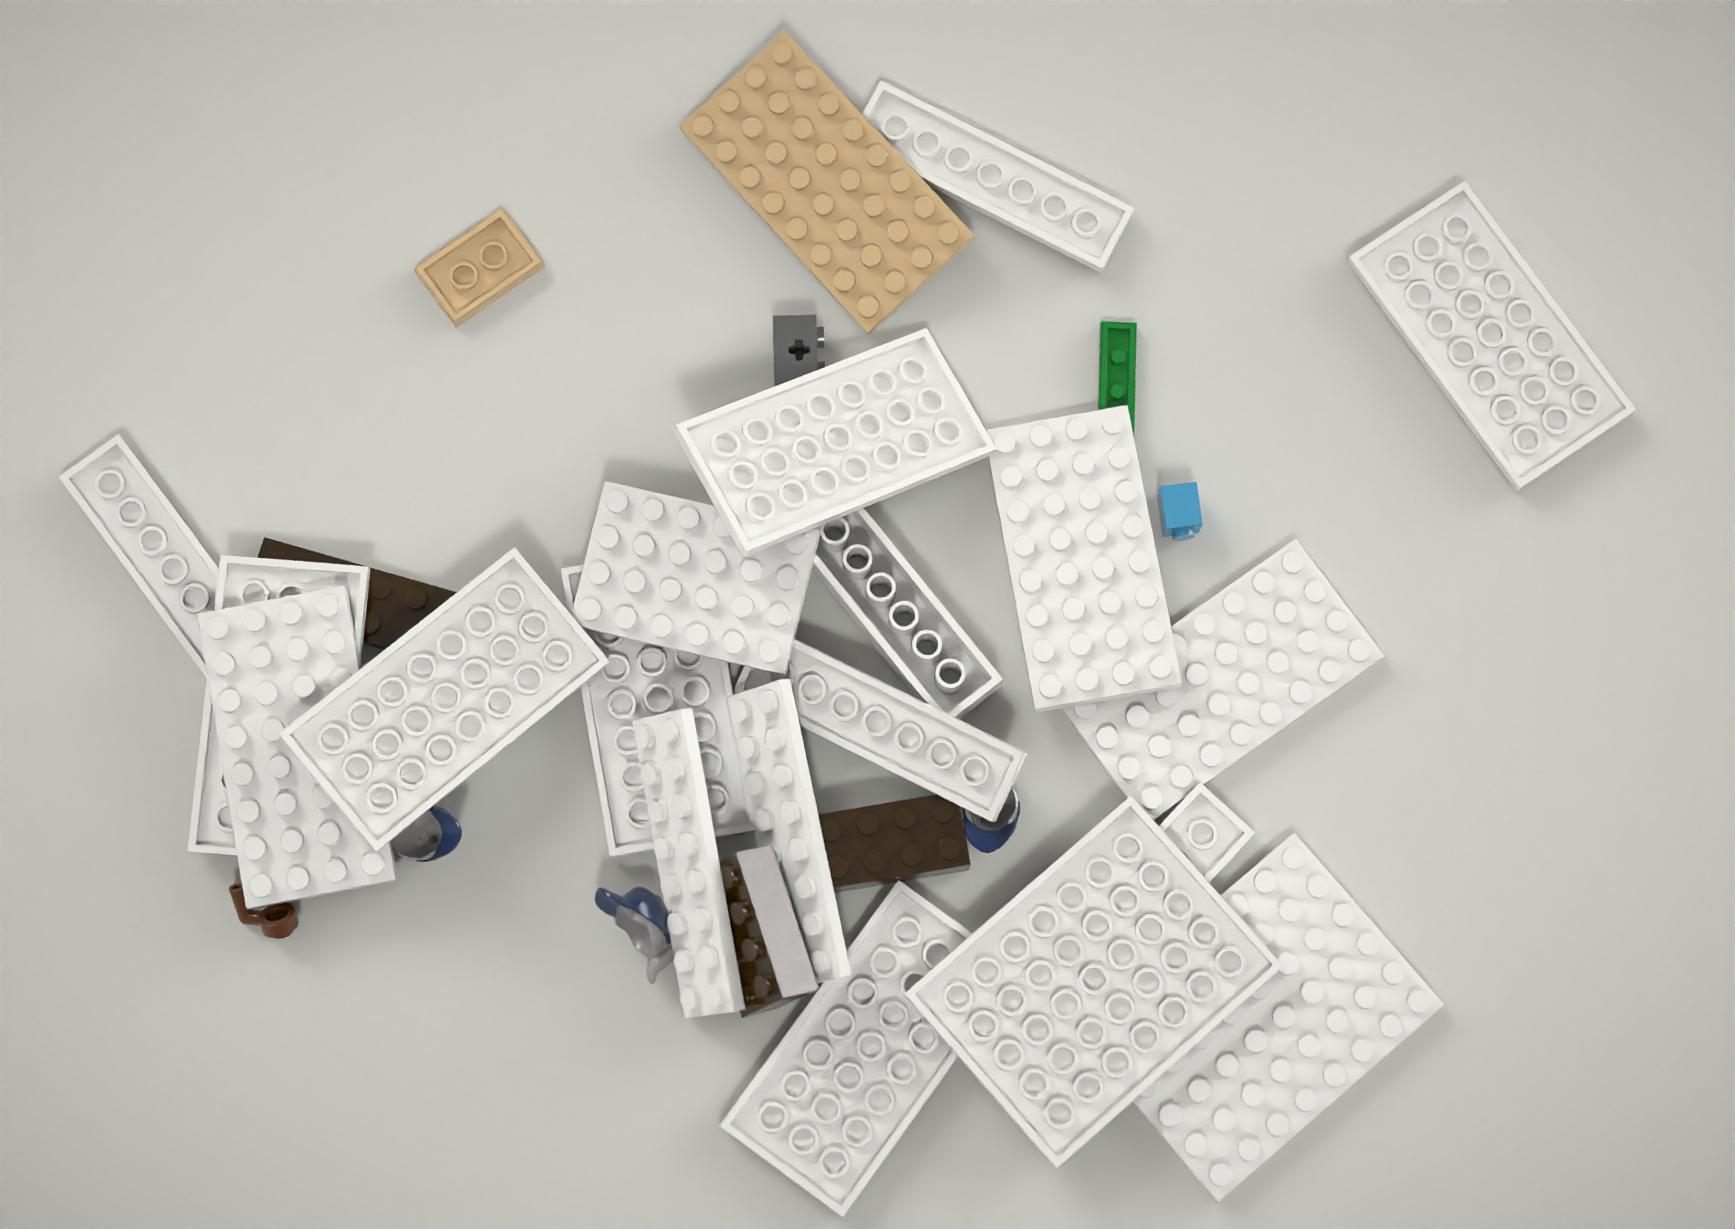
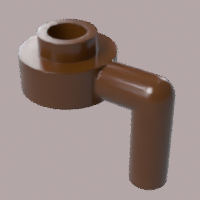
(275, 920)

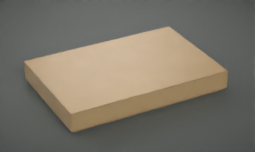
(479, 267)

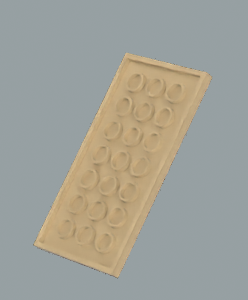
(827, 182)

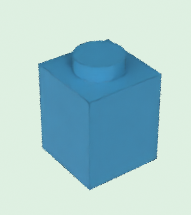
(1179, 510)

